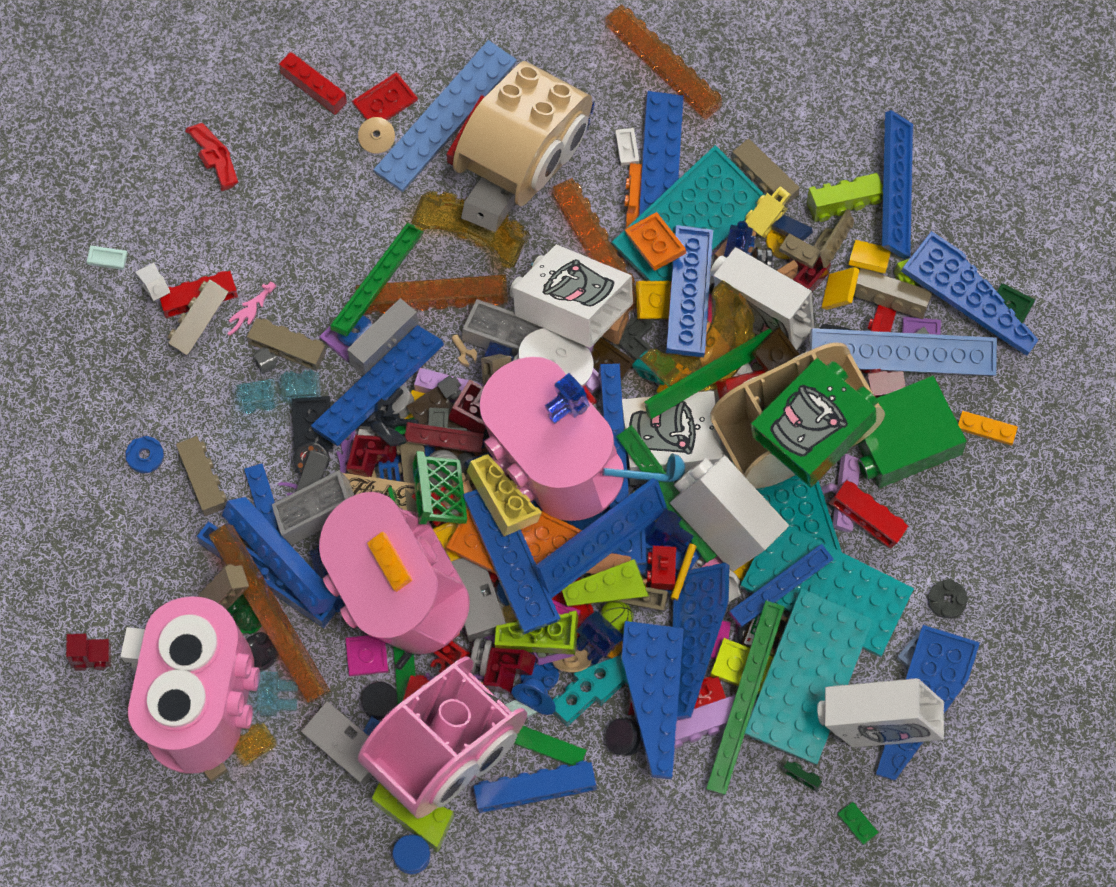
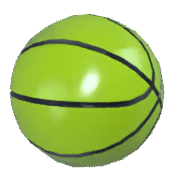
(617, 613)

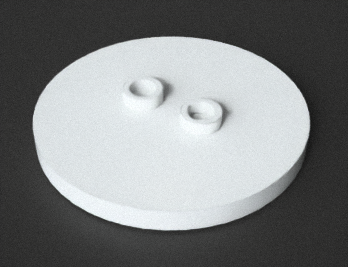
(566, 353)

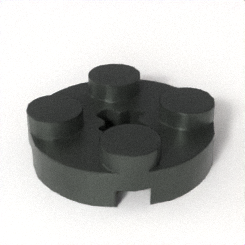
(949, 588)

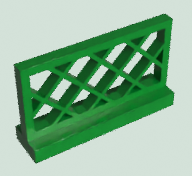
(423, 493)

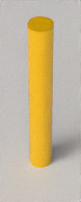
(683, 571)

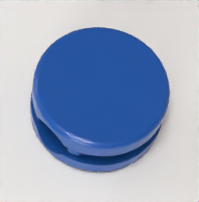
(411, 854)

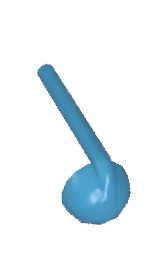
(675, 471)

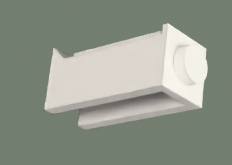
(153, 282)

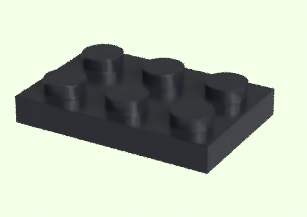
(305, 413)

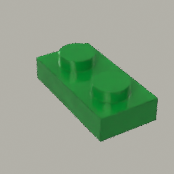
(857, 823)

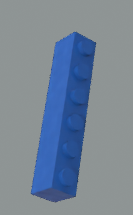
(535, 787)

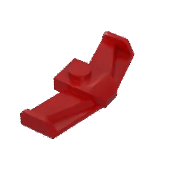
(214, 155)

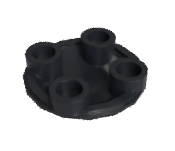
(263, 650)

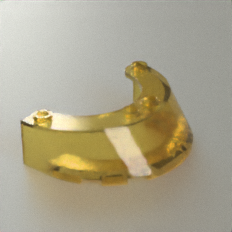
(445, 213)
(729, 329)

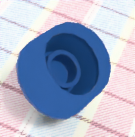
(535, 695)

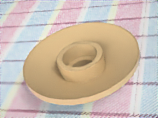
(376, 144)
(575, 663)

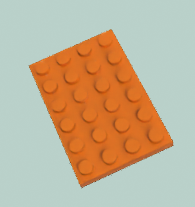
(541, 538)

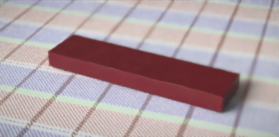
(444, 437)

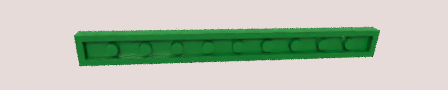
(745, 697)

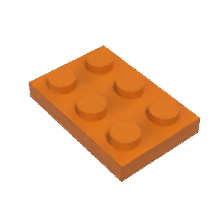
(655, 241)

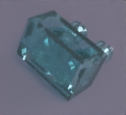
(300, 385)
(257, 396)
(267, 698)

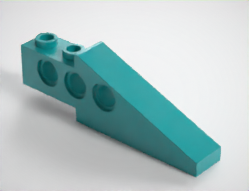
(600, 690)

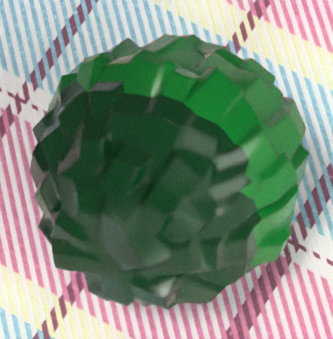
(246, 619)

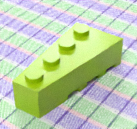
(845, 195)
(609, 585)
(554, 638)
(430, 827)

